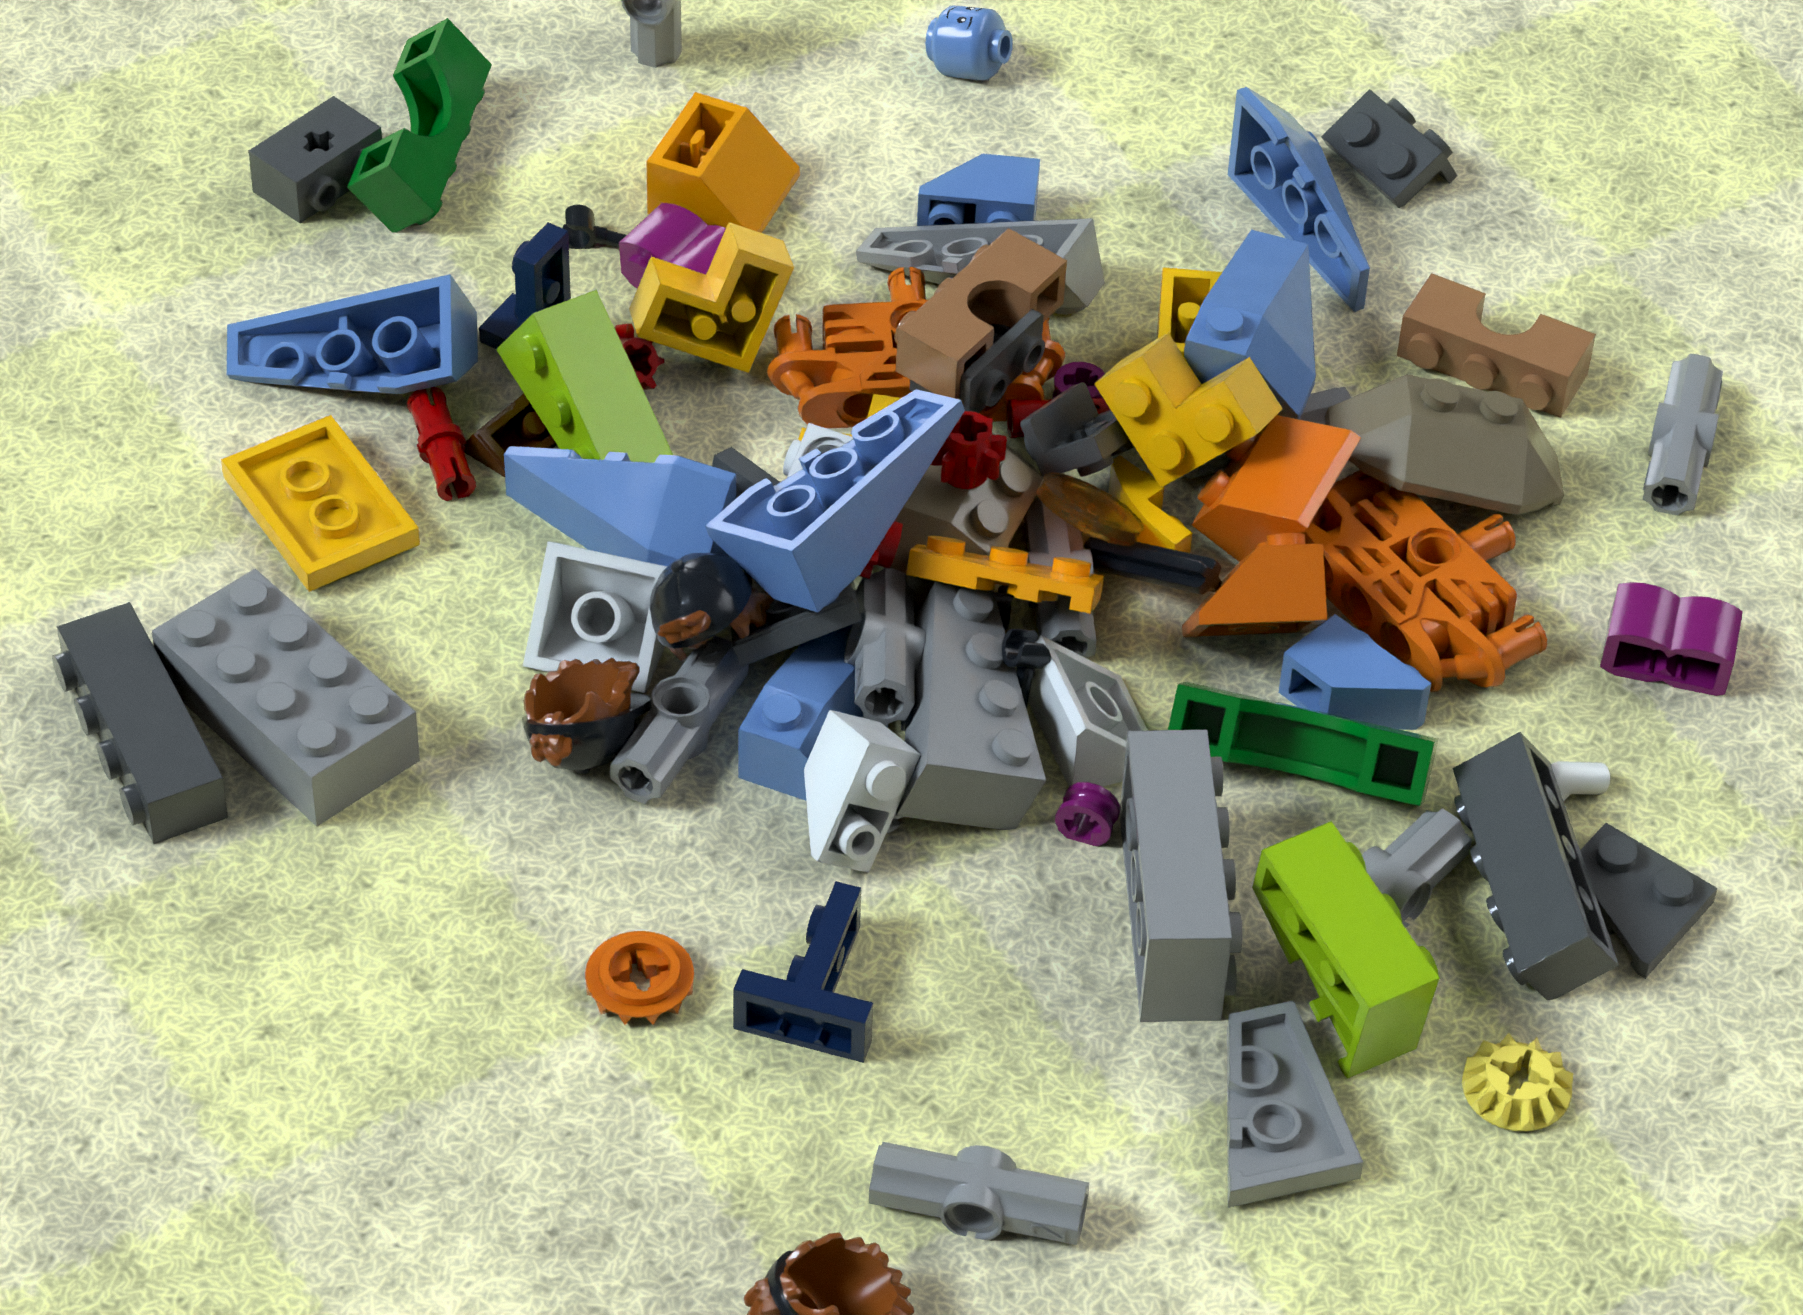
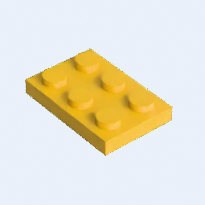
(320, 502)

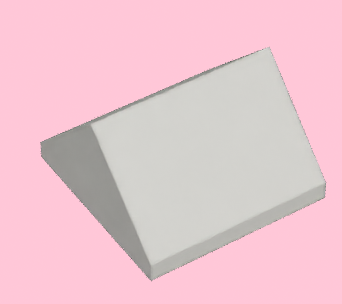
(594, 609)
(1083, 716)

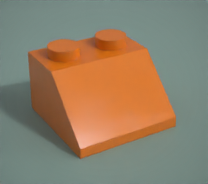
(1272, 483)
(1267, 592)

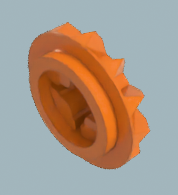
(659, 960)

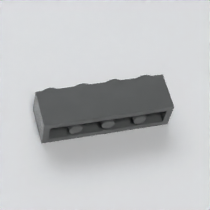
(140, 724)
(1533, 868)

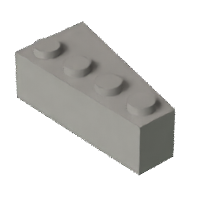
(968, 718)

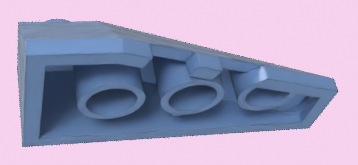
(1294, 188)
(1260, 313)
(364, 342)
(622, 505)
(828, 519)
(791, 712)

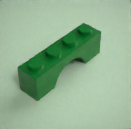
(408, 170)
(1308, 742)

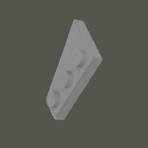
(1281, 1110)

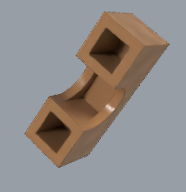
(992, 289)
(1538, 365)

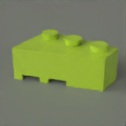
(583, 382)
(1351, 943)

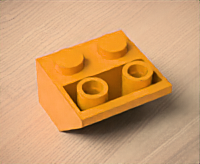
(720, 166)

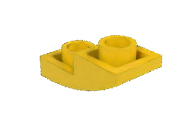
(1145, 498)

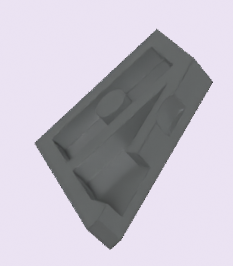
(1643, 896)

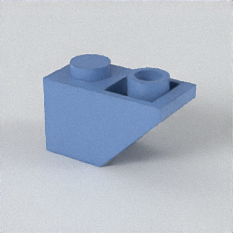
(982, 192)
(1353, 678)

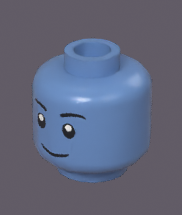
(968, 42)

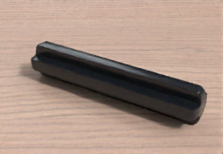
(1156, 565)

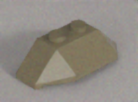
(1452, 444)
(977, 515)

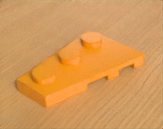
(948, 563)

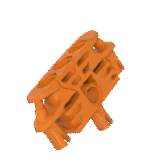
(861, 358)
(1421, 583)

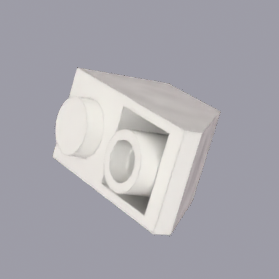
(854, 788)

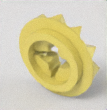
(1532, 1106)

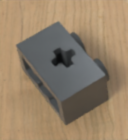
(311, 159)

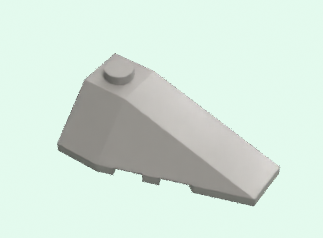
(947, 249)

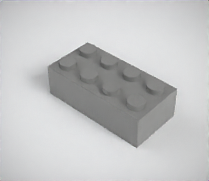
(287, 696)
(1178, 876)

